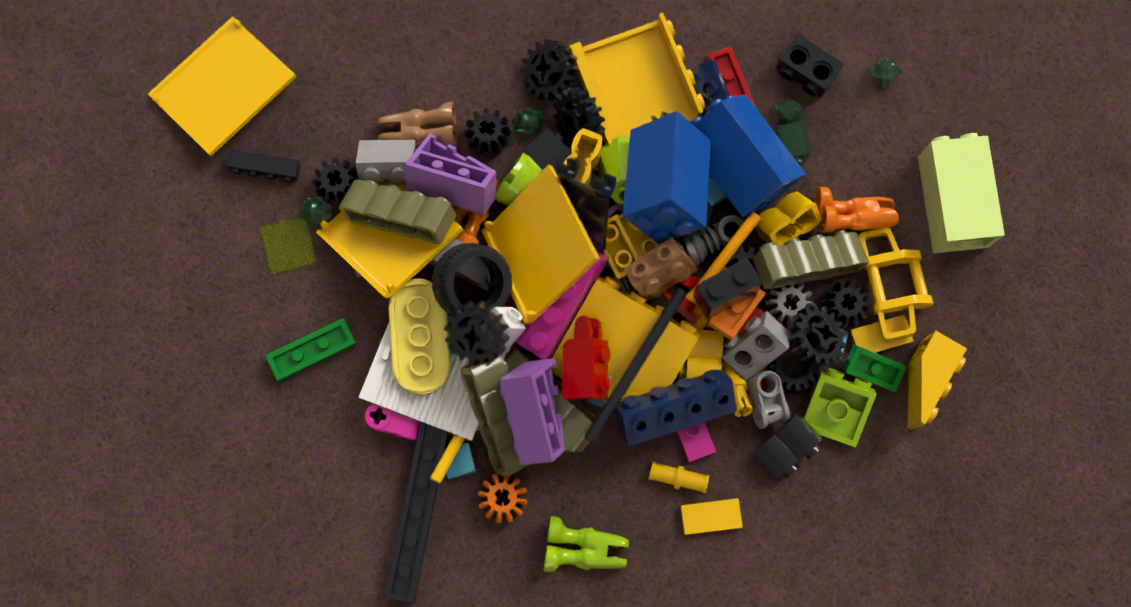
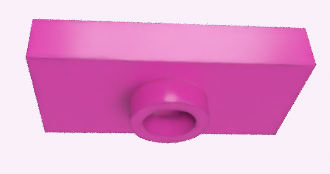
(696, 441)

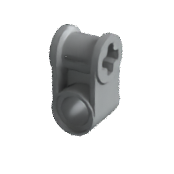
(769, 401)

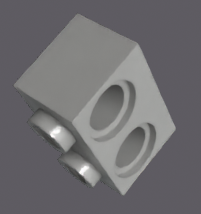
(760, 349)

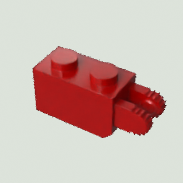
(585, 363)

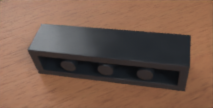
(265, 165)

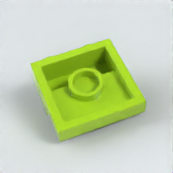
(839, 406)

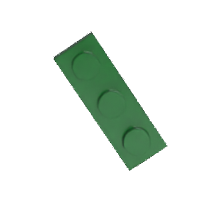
(311, 350)

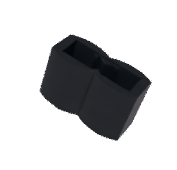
(788, 446)

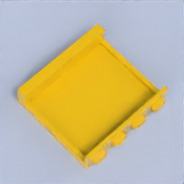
(637, 78)
(625, 326)

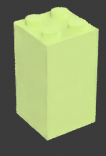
(960, 193)

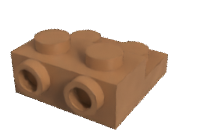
(660, 269)

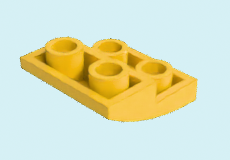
(625, 244)

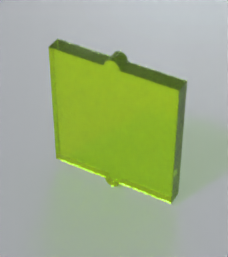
(288, 245)

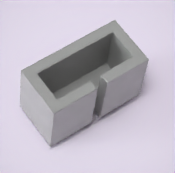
(384, 160)

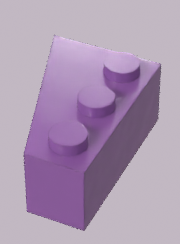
(444, 173)
(532, 411)

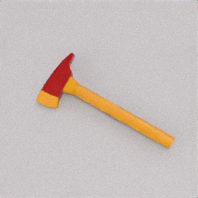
(689, 302)

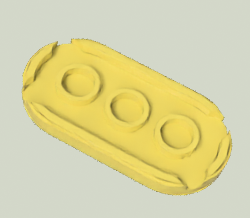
(418, 338)

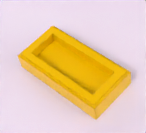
(871, 336)
(711, 516)

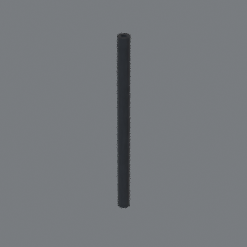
(635, 365)

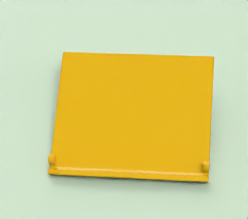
(222, 86)
(541, 244)
(379, 255)

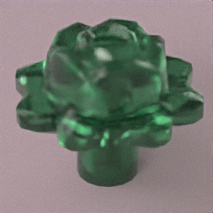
(885, 70)
(788, 111)
(528, 121)
(314, 211)

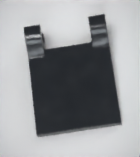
(589, 202)

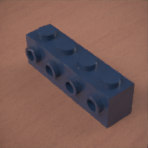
(675, 407)

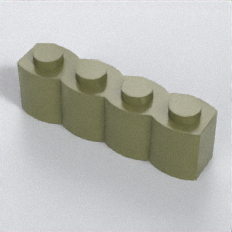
(398, 210)
(810, 259)
(491, 412)
(575, 416)

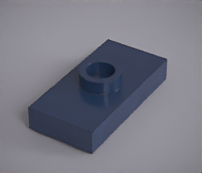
(709, 82)

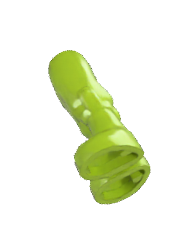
(592, 552)

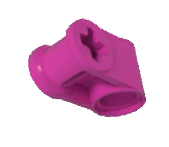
(395, 423)

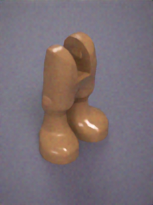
(413, 121)

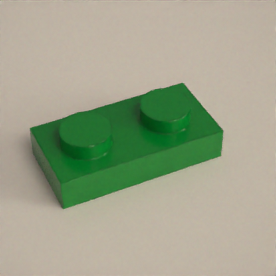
(874, 368)

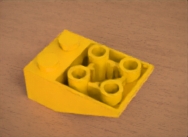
(929, 376)

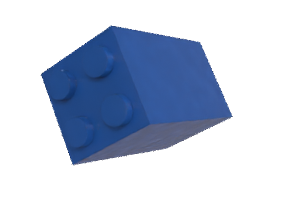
(747, 155)
(667, 178)

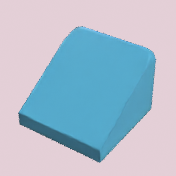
(462, 463)

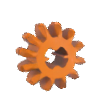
(492, 499)

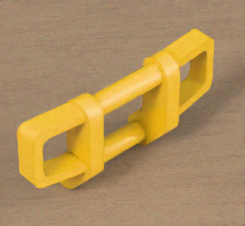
(881, 306)

